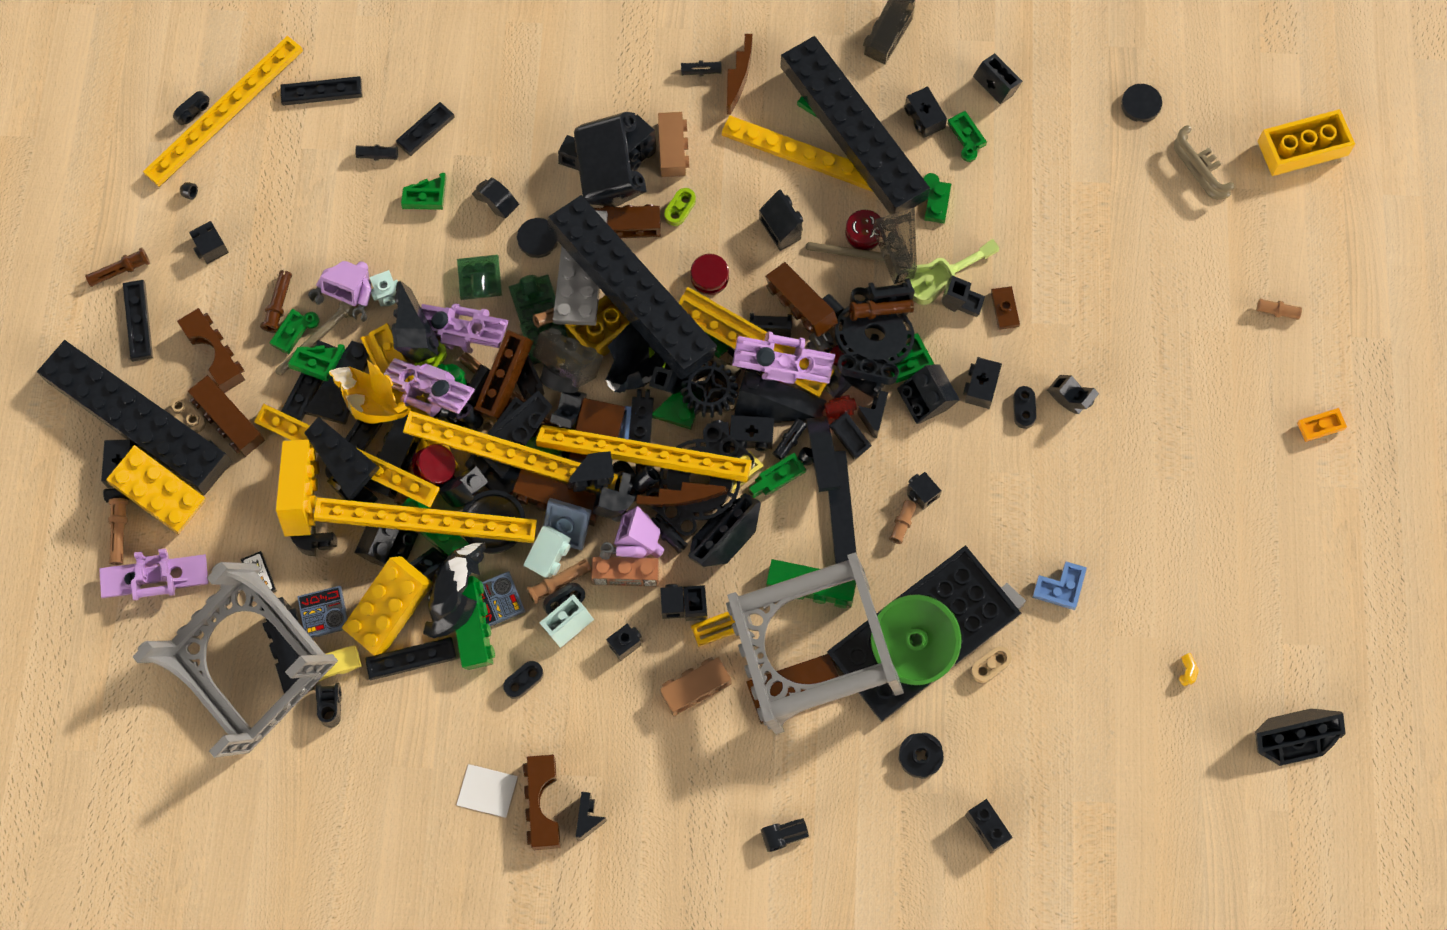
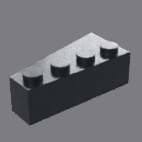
(282, 649)

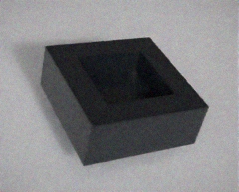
(838, 385)

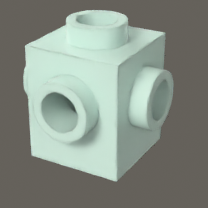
(384, 288)

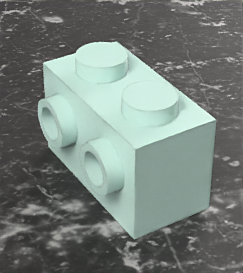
(547, 552)
(566, 621)

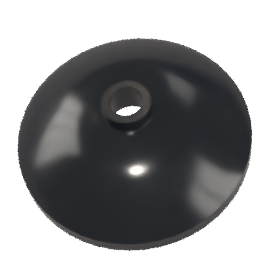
(498, 504)

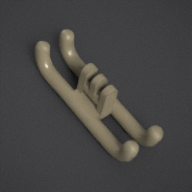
(1201, 166)

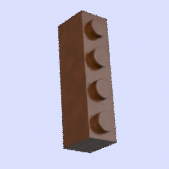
(634, 220)
(801, 299)
(504, 374)
(226, 416)
(538, 489)

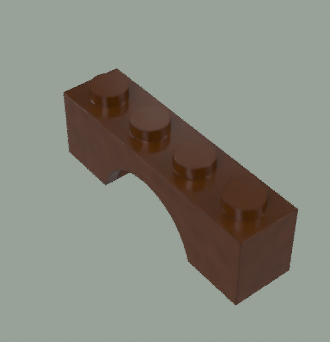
(223, 369)
(541, 773)

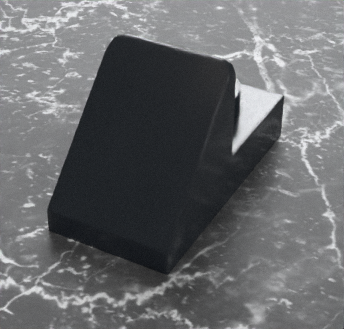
(873, 417)
(429, 562)
(695, 603)
(586, 823)

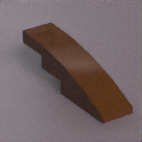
(737, 77)
(689, 494)

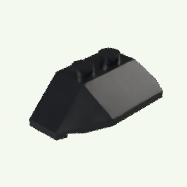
(726, 534)
(1299, 735)

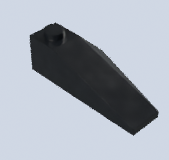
(412, 330)

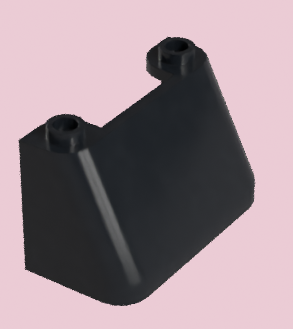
(605, 161)

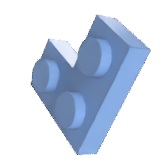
(1062, 592)

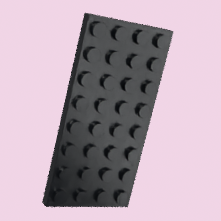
(967, 592)

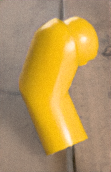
(1191, 670)

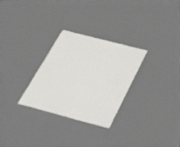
(487, 790)

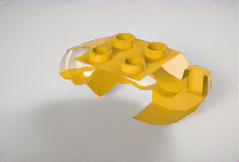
(369, 391)

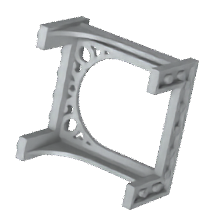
(177, 659)
(778, 709)

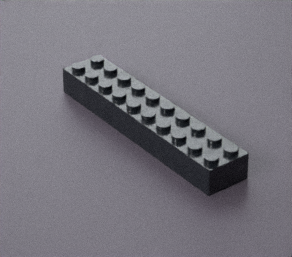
(854, 126)
(631, 287)
(134, 417)

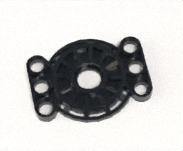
(880, 354)
(675, 479)

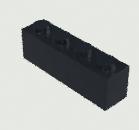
(398, 451)

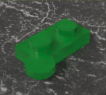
(968, 135)
(937, 199)
(293, 329)

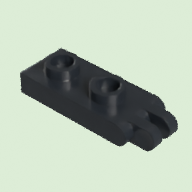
(641, 417)

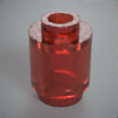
(839, 405)

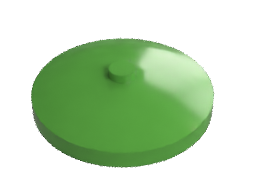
(919, 638)

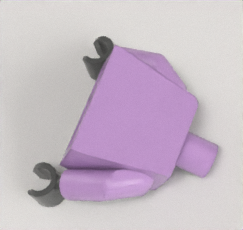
(346, 283)
(635, 537)

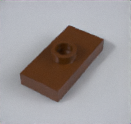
(1005, 308)

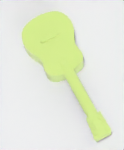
(932, 277)

